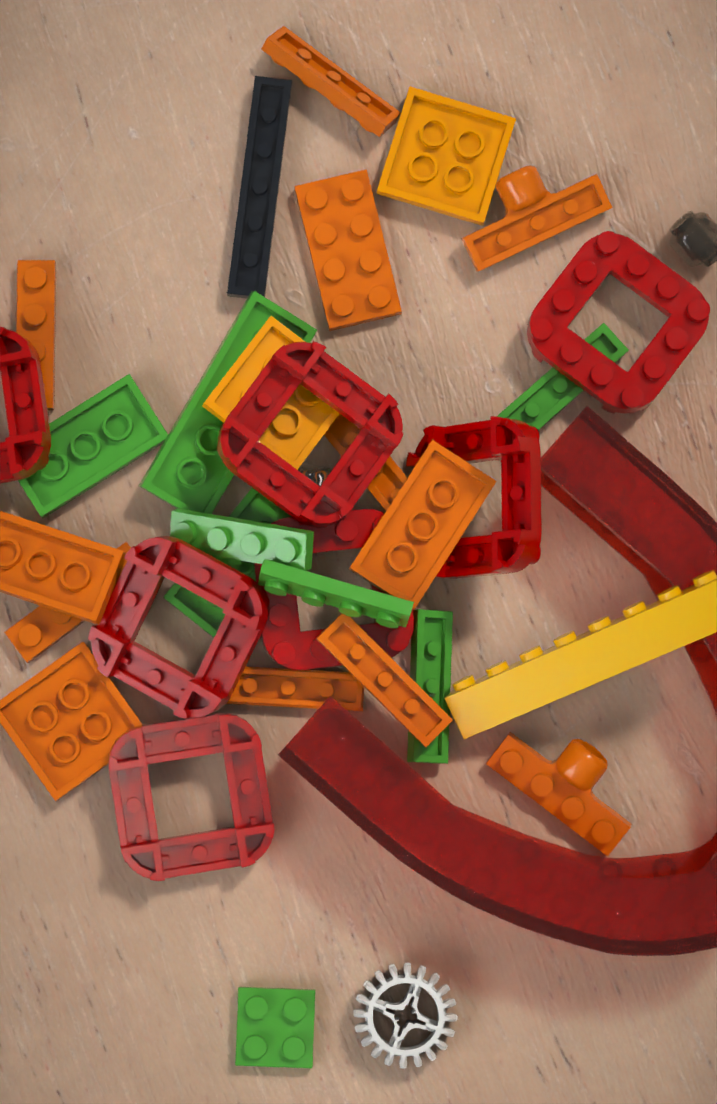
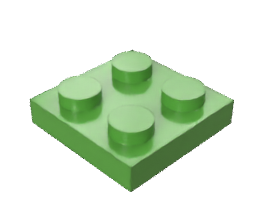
(275, 1027)

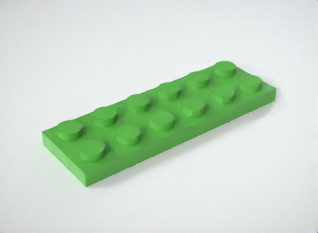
(188, 466)

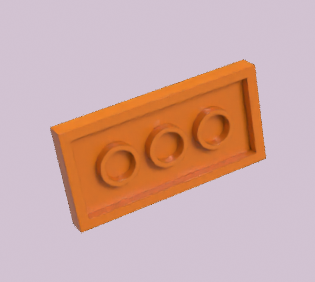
(348, 250)
(422, 524)
(57, 568)

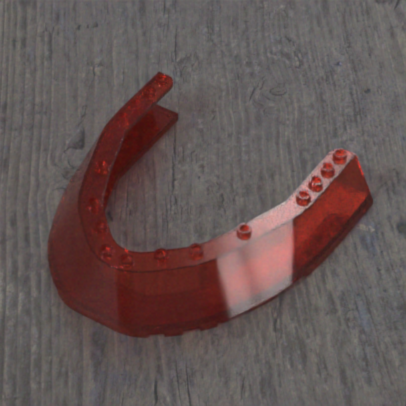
(583, 899)

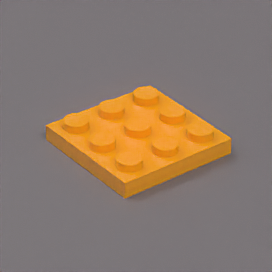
(446, 156)
(301, 419)

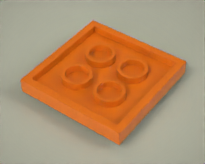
(67, 720)

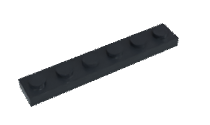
(259, 187)

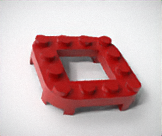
(587, 366)
(340, 389)
(26, 409)
(520, 489)
(243, 623)
(282, 631)
(201, 850)

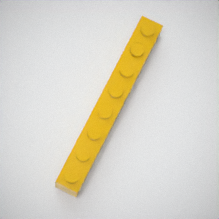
(586, 658)

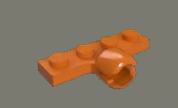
(533, 215)
(563, 787)

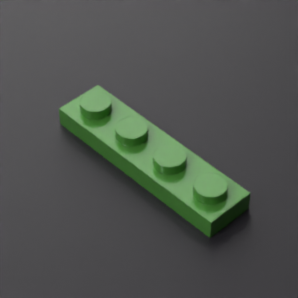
(554, 390)
(243, 538)
(322, 590)
(432, 672)

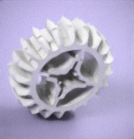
(393, 1046)

